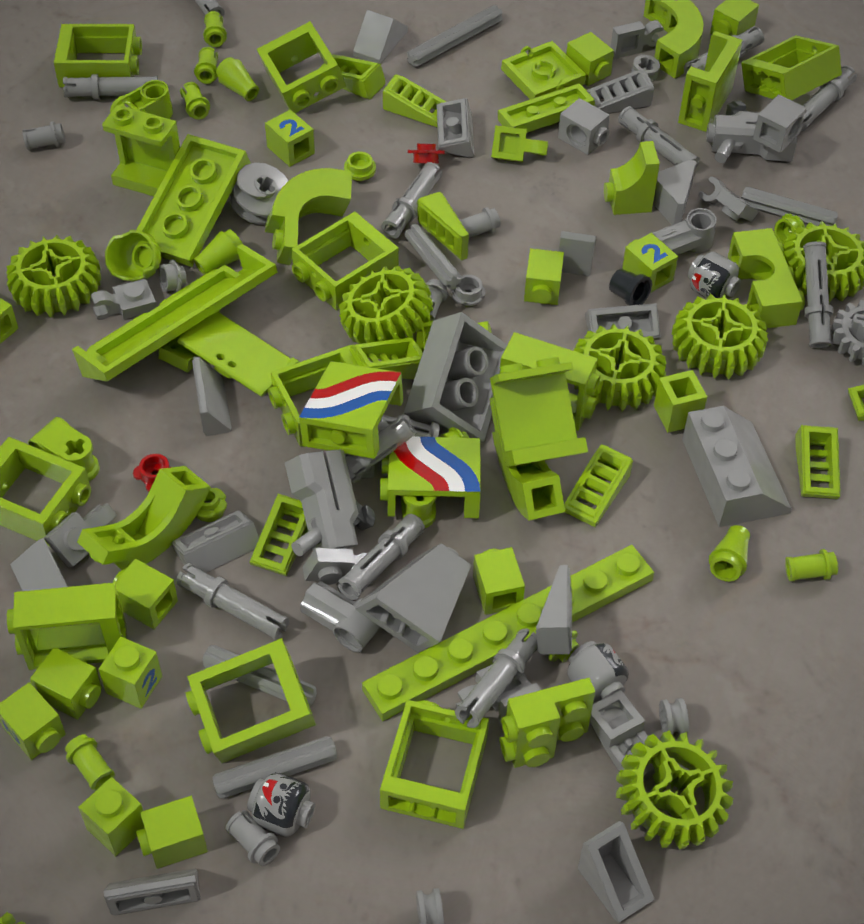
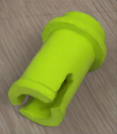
(214, 33)
(206, 67)
(196, 105)
(812, 566)
(88, 760)

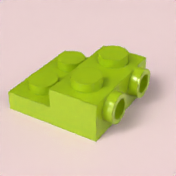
(542, 718)

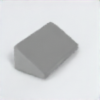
(455, 128)
(635, 316)
(211, 398)
(217, 542)
(37, 568)
(152, 892)

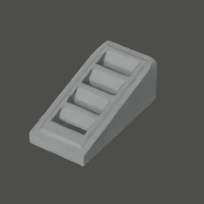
(630, 90)
(555, 622)

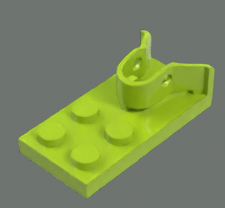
(192, 197)

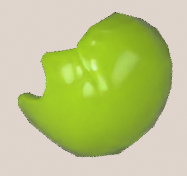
(133, 256)

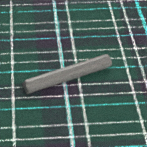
(454, 36)

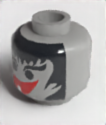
(714, 275)
(601, 665)
(281, 804)

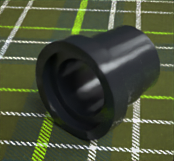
(631, 287)

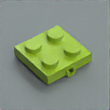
(542, 70)

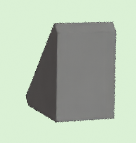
(378, 37)
(673, 190)
(578, 252)
(615, 872)

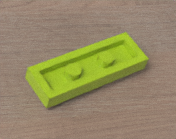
(543, 109)

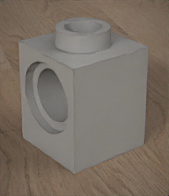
(779, 123)
(584, 126)

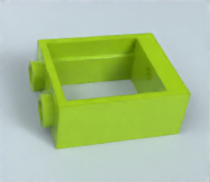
(96, 39)
(293, 49)
(791, 68)
(347, 232)
(529, 350)
(298, 379)
(73, 492)
(67, 607)
(264, 733)
(425, 800)

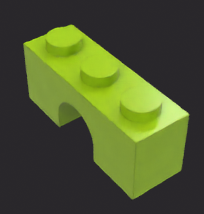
(775, 290)

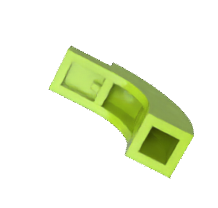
(684, 35)
(307, 193)
(531, 485)
(153, 525)

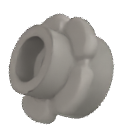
(172, 276)
(469, 291)

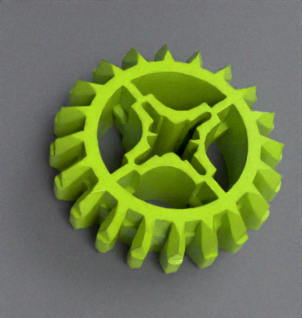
(843, 258)
(74, 270)
(386, 306)
(740, 339)
(638, 361)
(685, 822)

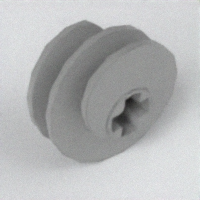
(256, 191)

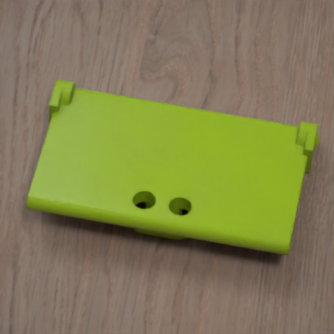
(242, 353)

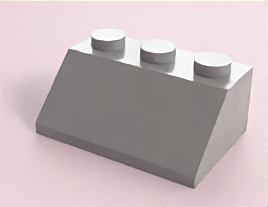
(455, 376)
(733, 467)

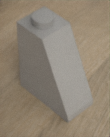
(418, 597)

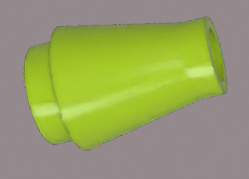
(235, 77)
(218, 252)
(730, 556)

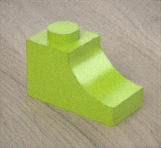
(634, 184)

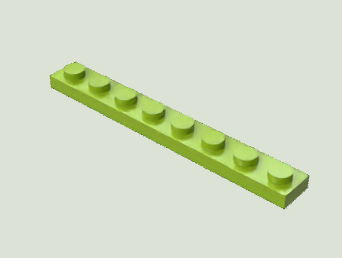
(477, 645)

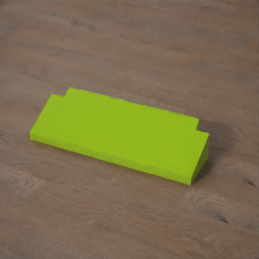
(172, 317)

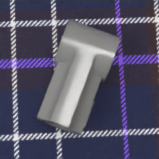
(692, 234)
(339, 615)

